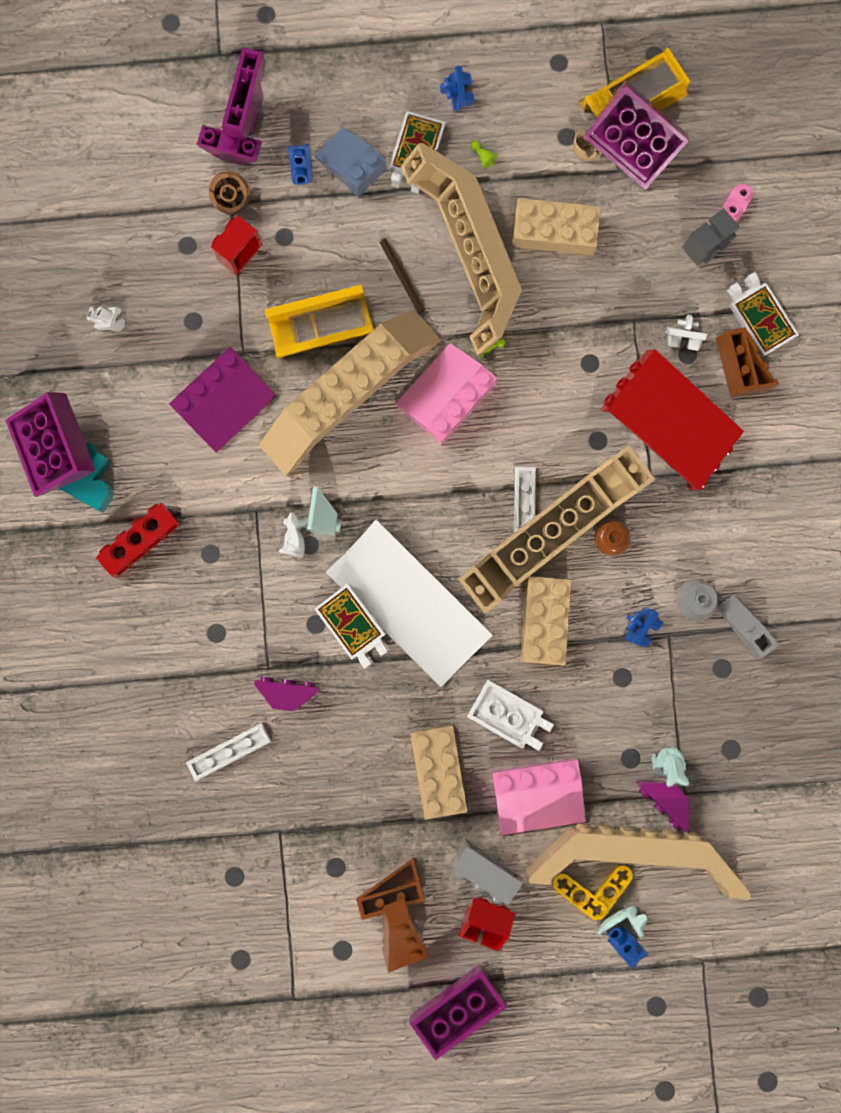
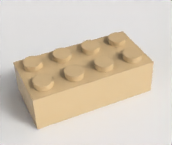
(556, 226)
(545, 620)
(438, 771)

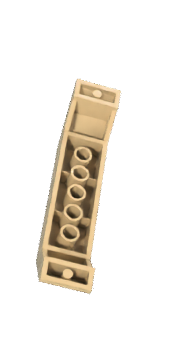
(473, 236)
(346, 388)
(555, 528)
(635, 847)

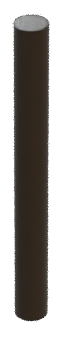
(402, 276)

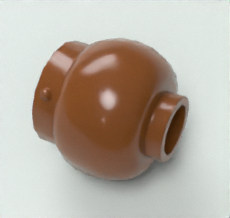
(612, 538)

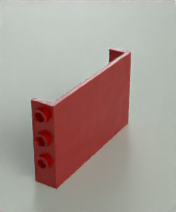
(673, 418)

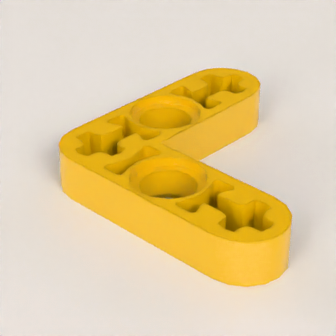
(598, 897)

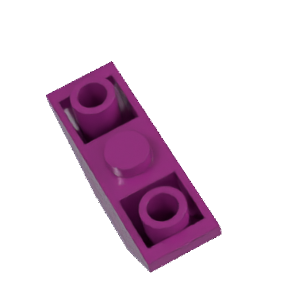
(227, 147)
(285, 694)
(669, 801)

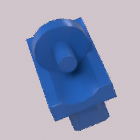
(455, 90)
(300, 164)
(640, 625)
(626, 946)

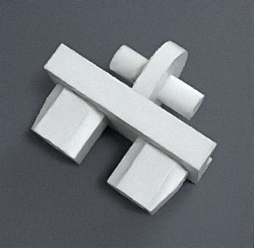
(106, 318)
(695, 338)

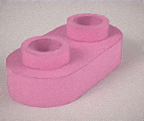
(737, 201)

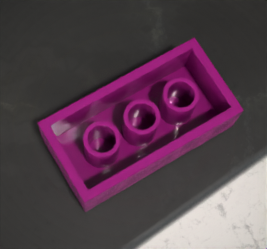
(457, 1012)

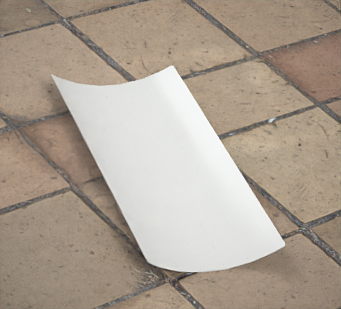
(410, 603)

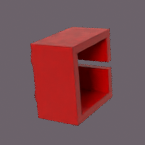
(236, 244)
(493, 919)

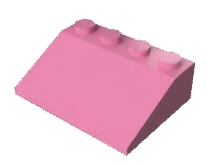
(447, 393)
(539, 796)

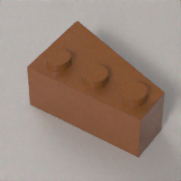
(742, 364)
(398, 885)
(401, 937)

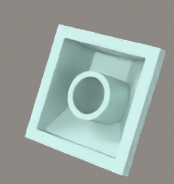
(322, 516)

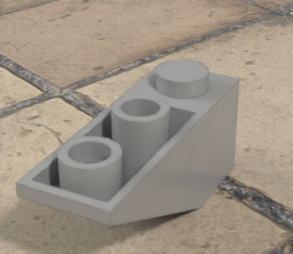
(747, 627)

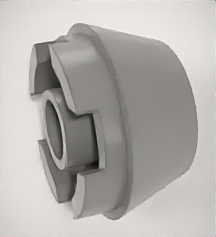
(697, 600)

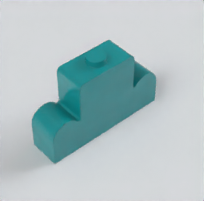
(90, 488)

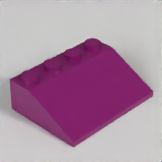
(636, 135)
(222, 399)
(50, 443)

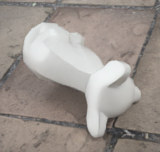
(293, 538)

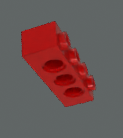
(166, 525)

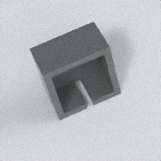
(708, 240)

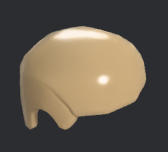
(584, 149)

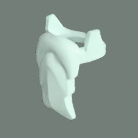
(673, 766)
(630, 913)

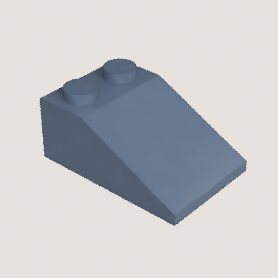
(352, 161)

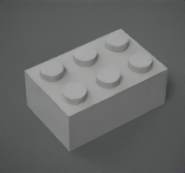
(486, 873)

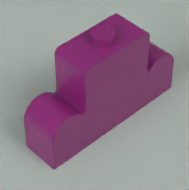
(245, 95)

